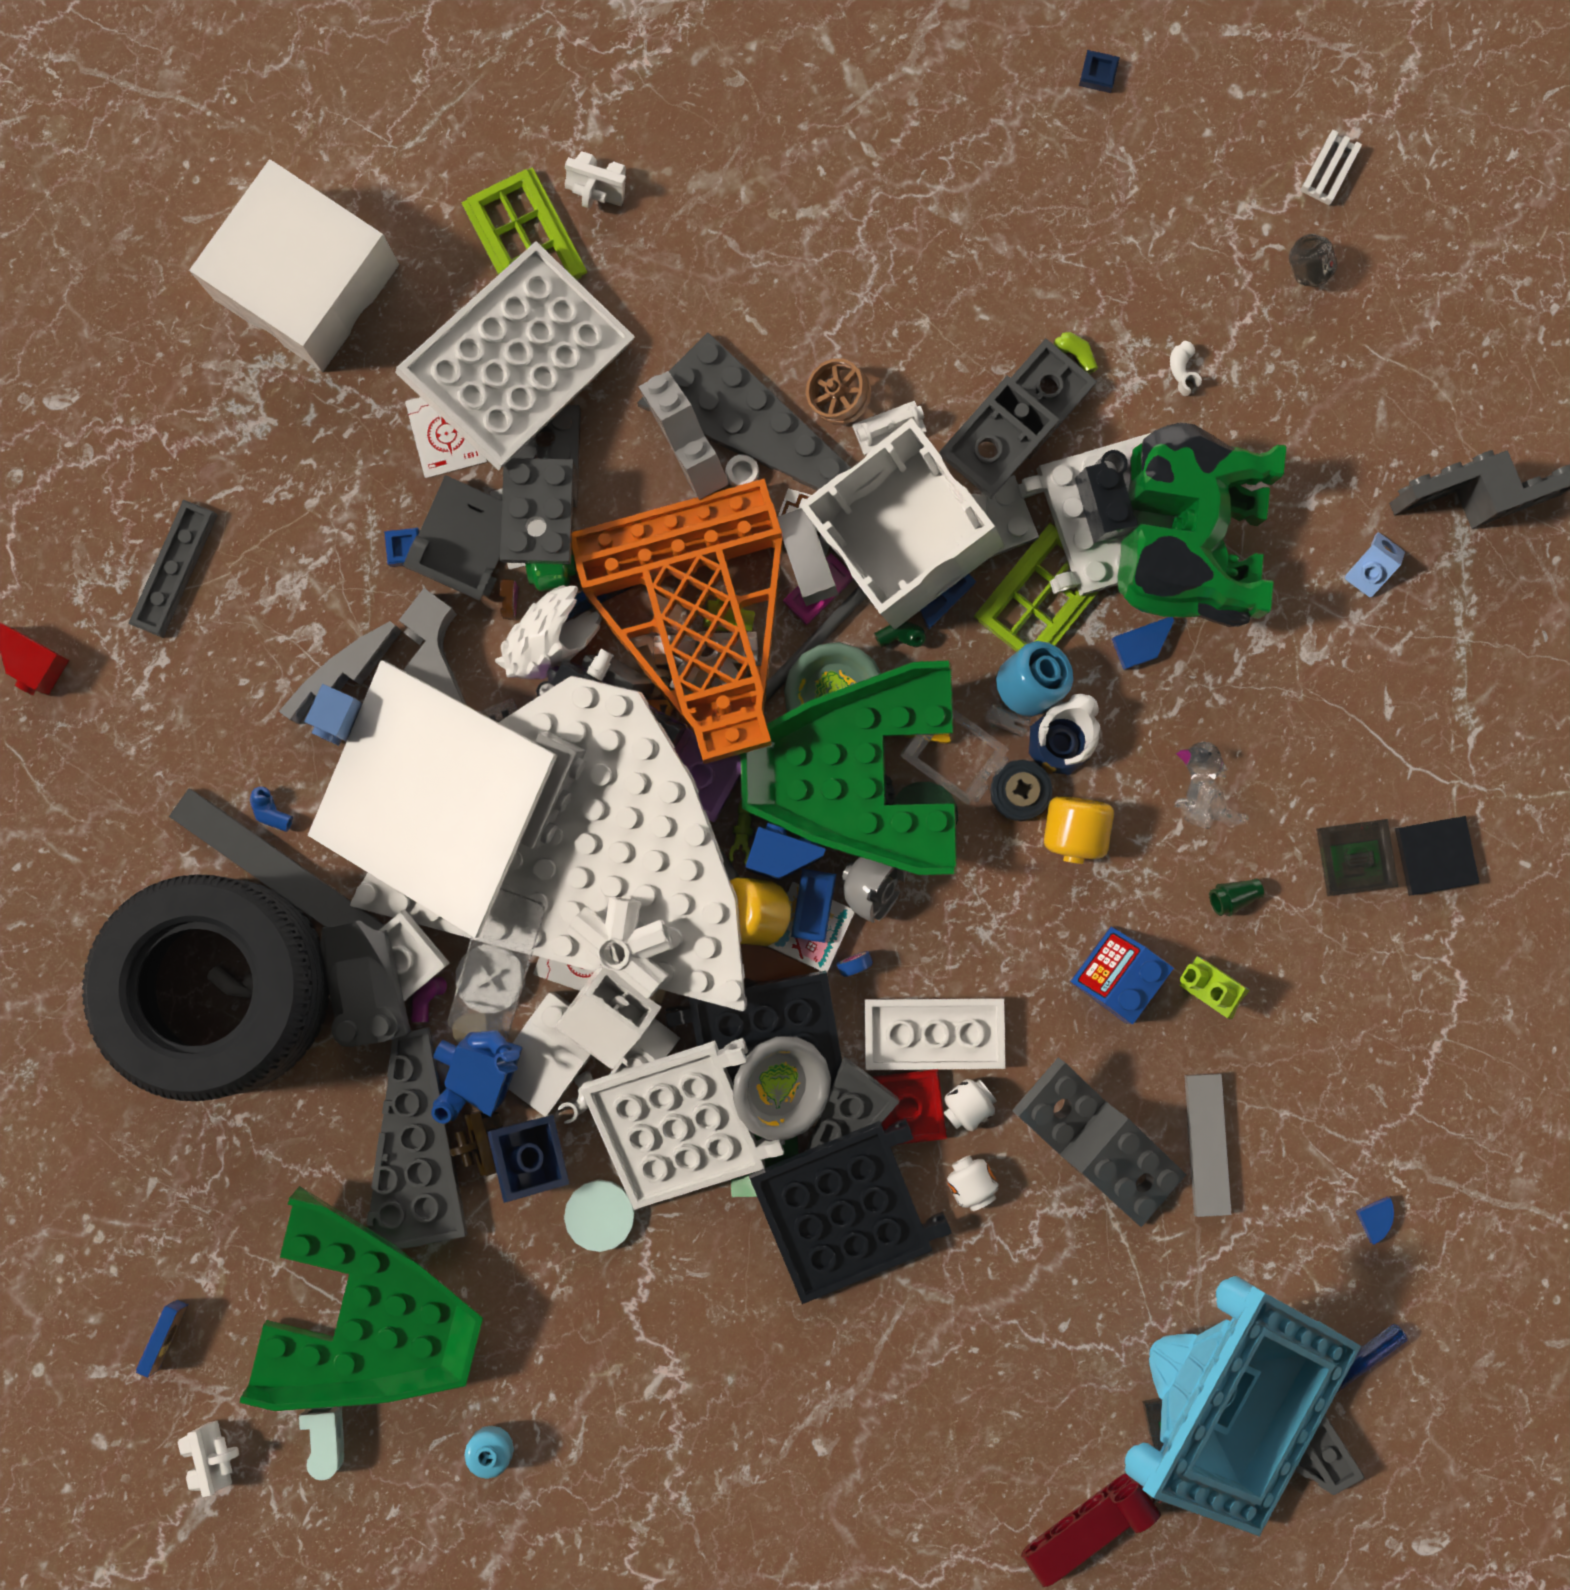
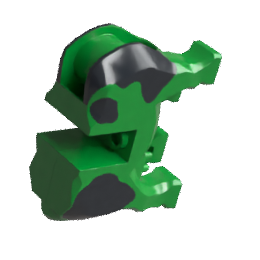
(1188, 566)

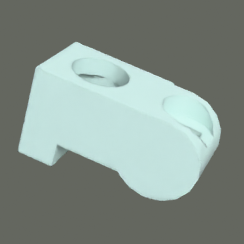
(325, 1440)

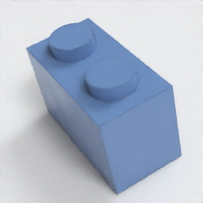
(333, 714)

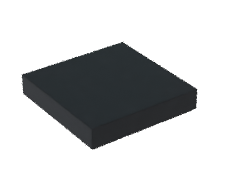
(1437, 855)

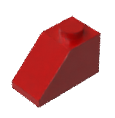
(29, 661)

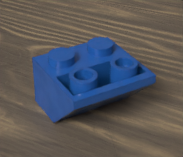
(779, 855)

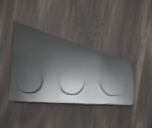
(853, 1104)

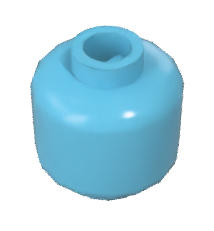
(492, 1440)

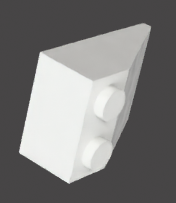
(547, 1058)

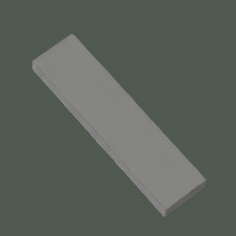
(1207, 1145)

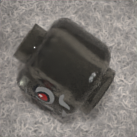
(1313, 260)

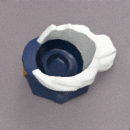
(1065, 735)

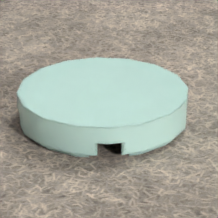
(599, 1215)

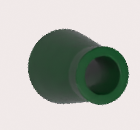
(1234, 896)

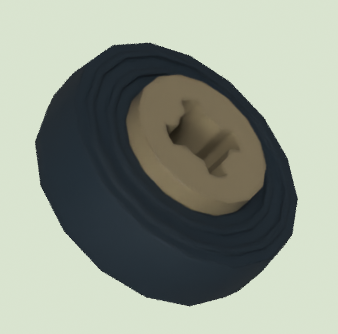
(1009, 795)

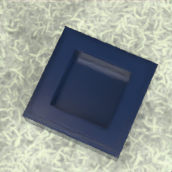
(1099, 71)

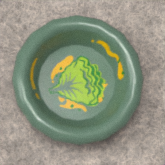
(825, 671)

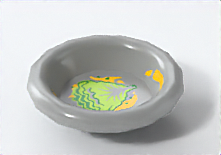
(782, 1088)

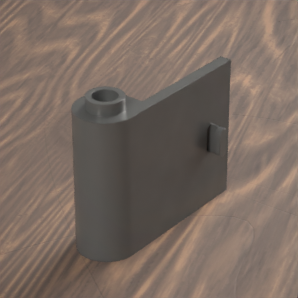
(459, 539)

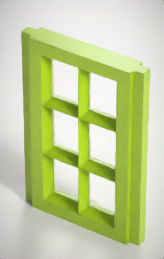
(542, 208)
(1015, 580)

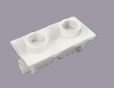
(877, 428)

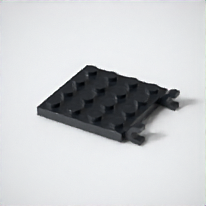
(775, 1008)
(844, 1210)

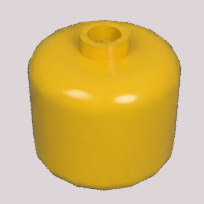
(1078, 828)
(762, 910)

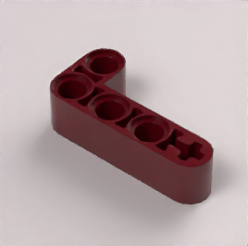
(1089, 1529)

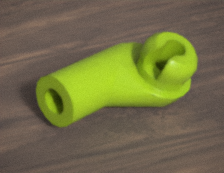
(1080, 348)

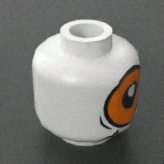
(972, 1183)

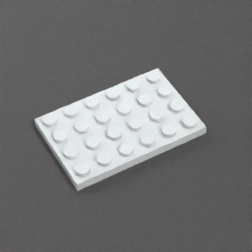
(515, 355)

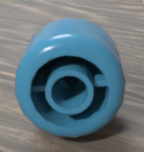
(1034, 678)

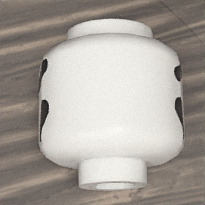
(969, 1105)

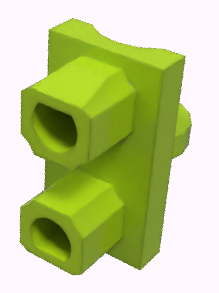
(1213, 987)

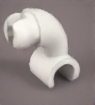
(1178, 361)
(580, 1105)

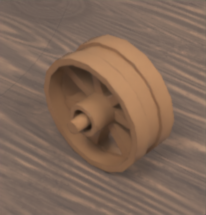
(838, 391)

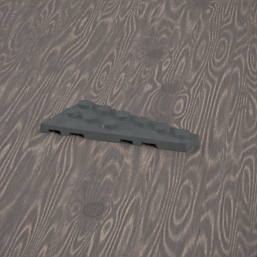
(749, 418)
(414, 1174)

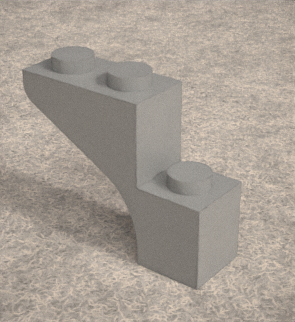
(684, 434)
(428, 621)

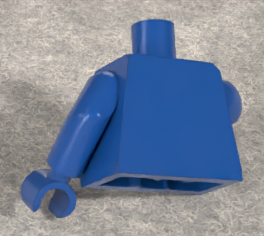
(477, 1073)

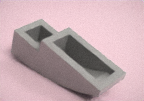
(807, 557)

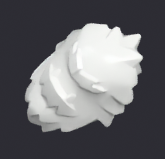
(544, 636)

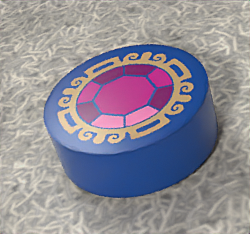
(855, 964)

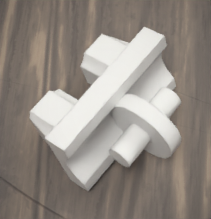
(594, 182)
(210, 1459)

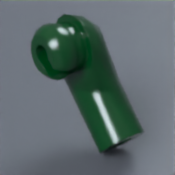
(906, 633)

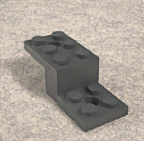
(1017, 418)
(543, 487)
(1485, 487)
(1099, 1142)

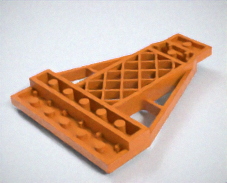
(679, 540)

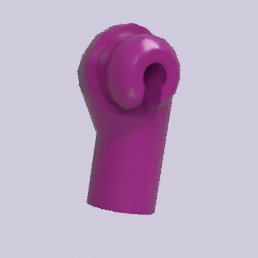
(422, 996)

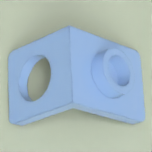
(1375, 565)

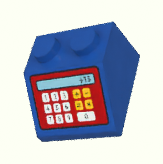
(1121, 975)

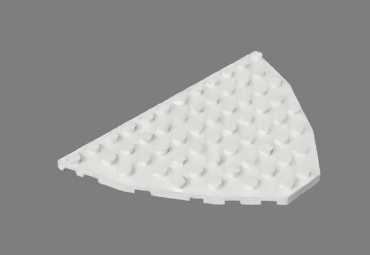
(624, 834)

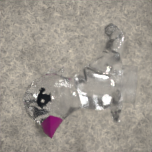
(1204, 797)

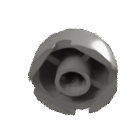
(871, 888)

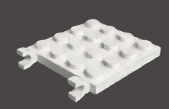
(1091, 564)
(676, 1124)

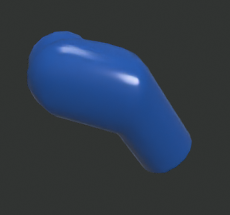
(266, 812)

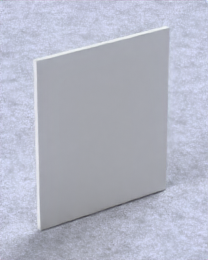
(432, 797)

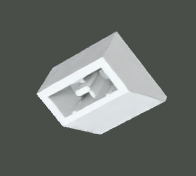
(607, 1017)

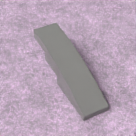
(352, 662)

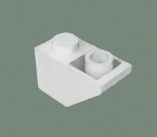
(652, 1045)

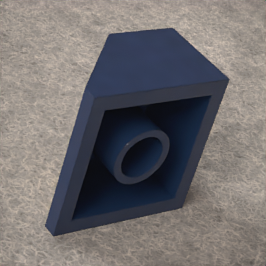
(528, 1158)

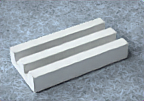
(1342, 144)

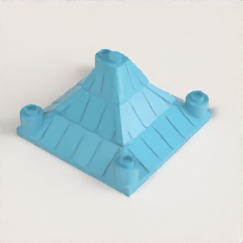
(1239, 1407)

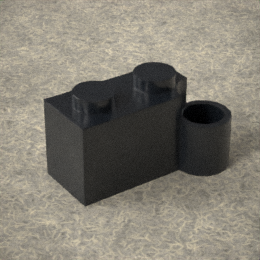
(1106, 498)

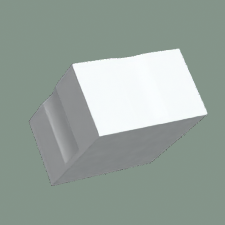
(295, 264)
(903, 524)

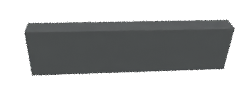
(173, 568)

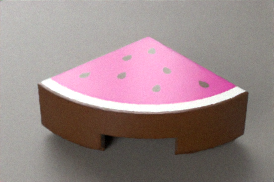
(509, 592)

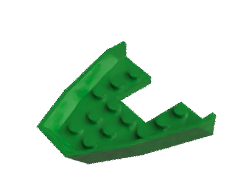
(829, 770)
(394, 1332)

